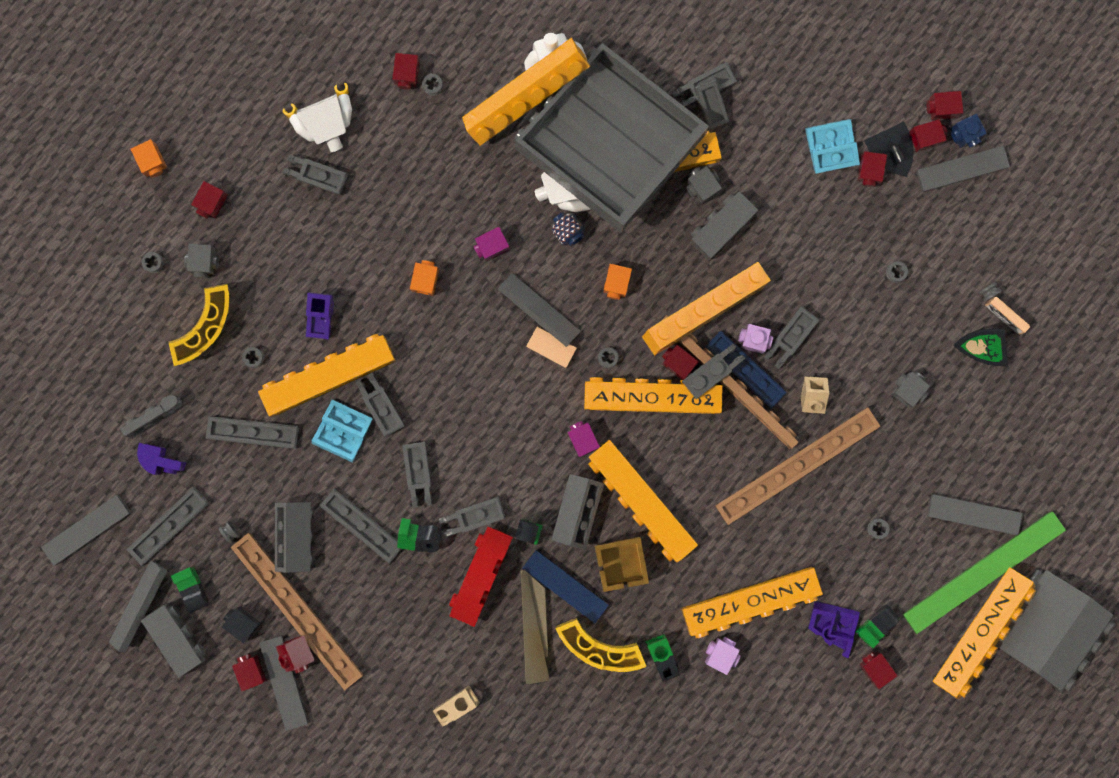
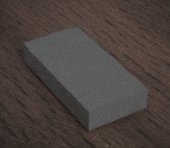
(711, 104)

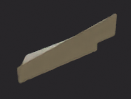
(534, 629)

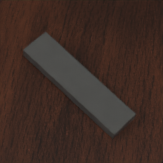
(962, 168)
(539, 310)
(252, 432)
(974, 514)
(361, 525)
(168, 526)
(85, 530)
(137, 606)
(284, 686)

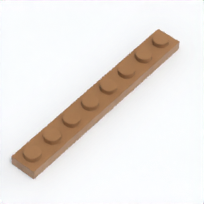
(738, 389)
(797, 466)
(297, 611)

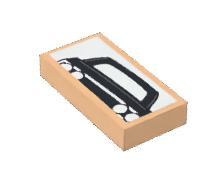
(1007, 315)

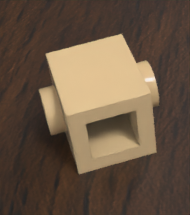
(814, 395)

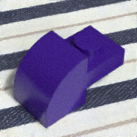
(319, 315)
(153, 459)

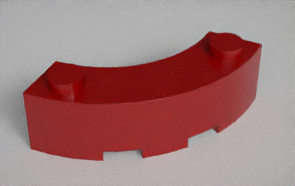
(480, 576)

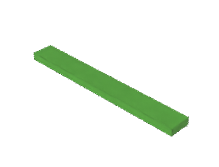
(984, 572)

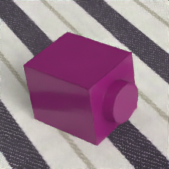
(491, 244)
(583, 438)

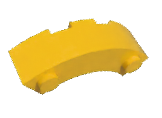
(206, 329)
(599, 654)

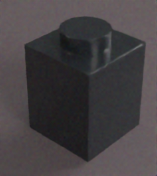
(240, 624)

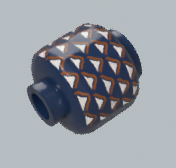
(568, 229)

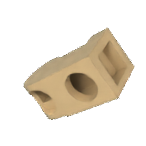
(456, 706)

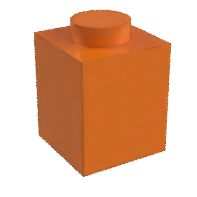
(149, 159)
(424, 278)
(617, 281)

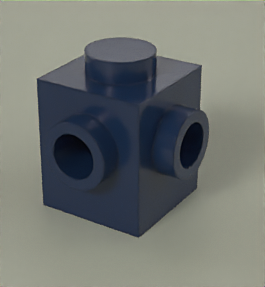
(968, 132)

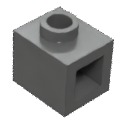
(703, 184)
(201, 260)
(911, 389)

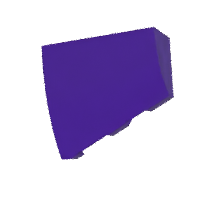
(826, 622)

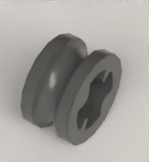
(429, 78)
(154, 269)
(890, 275)
(989, 291)
(247, 362)
(606, 364)
(229, 532)
(873, 534)

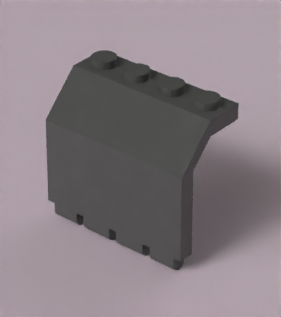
(1057, 631)

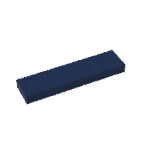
(748, 371)
(565, 586)

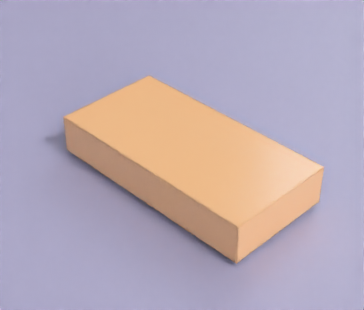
(550, 347)

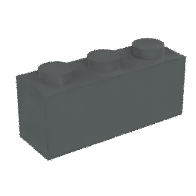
(723, 225)
(577, 511)
(293, 537)
(174, 639)

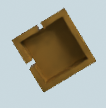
(621, 563)

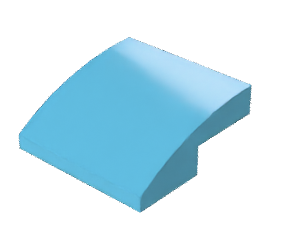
(832, 146)
(342, 431)

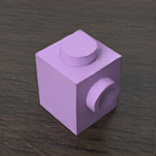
(755, 338)
(722, 655)

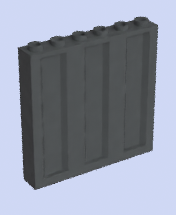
(611, 137)

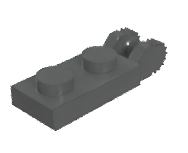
(723, 75)
(317, 175)
(792, 335)
(711, 373)
(381, 407)
(152, 416)
(417, 471)
(475, 516)

